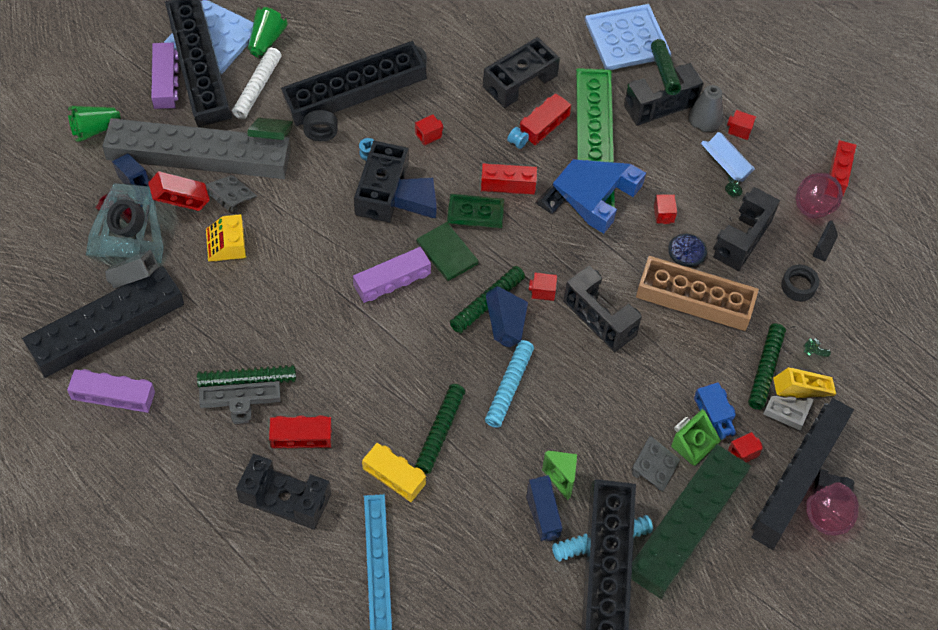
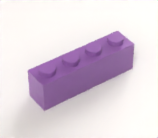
(164, 75)
(392, 274)
(111, 390)

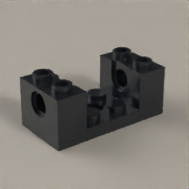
(505, 76)
(648, 106)
(377, 194)
(735, 246)
(581, 298)
(262, 486)

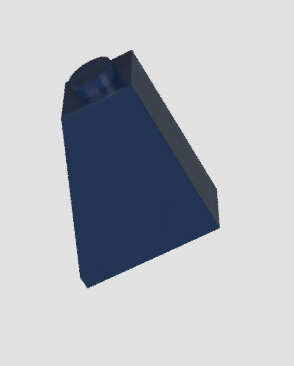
(130, 171)
(417, 196)
(506, 316)
(544, 508)

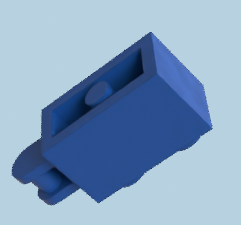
(719, 411)

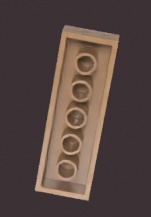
(697, 293)

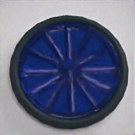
(687, 250)

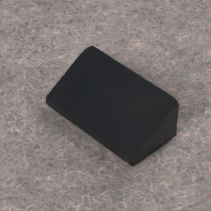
(550, 199)
(826, 242)

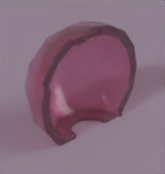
(819, 195)
(833, 509)

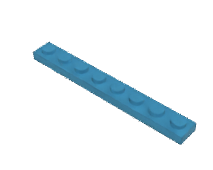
(377, 563)

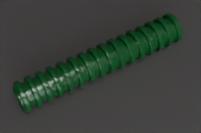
(665, 67)
(479, 306)
(766, 366)
(246, 376)
(440, 428)

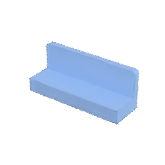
(728, 157)

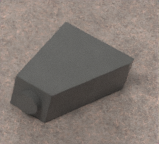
(132, 269)

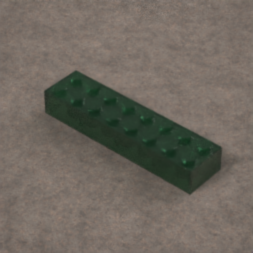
(688, 521)

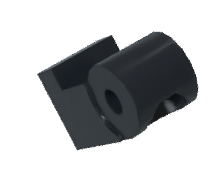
(824, 479)

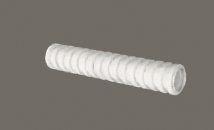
(256, 83)

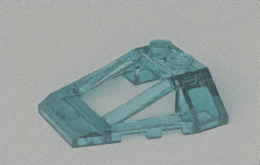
(126, 247)

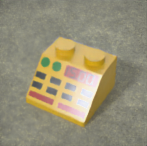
(226, 239)

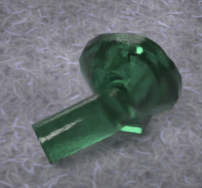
(733, 187)
(812, 346)

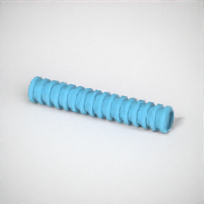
(509, 384)
(576, 546)

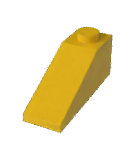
(803, 384)

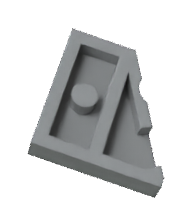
(788, 410)

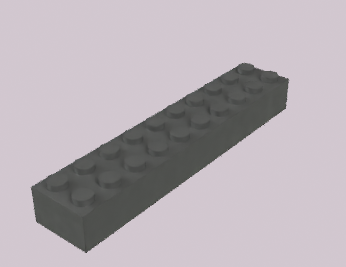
(197, 148)

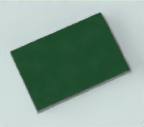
(270, 128)
(475, 210)
(447, 251)

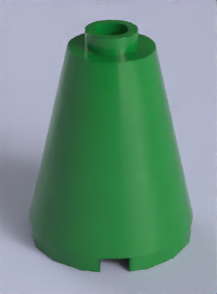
(265, 30)
(90, 121)

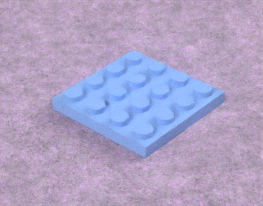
(228, 33)
(624, 36)

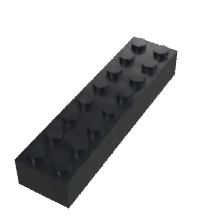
(198, 61)
(355, 82)
(103, 322)
(800, 473)
(609, 556)

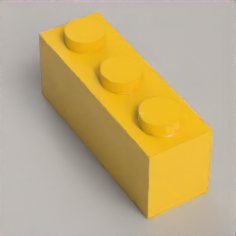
(394, 471)

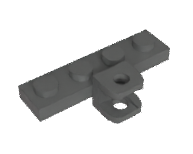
(239, 397)

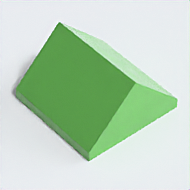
(696, 438)
(561, 470)

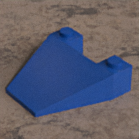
(589, 185)

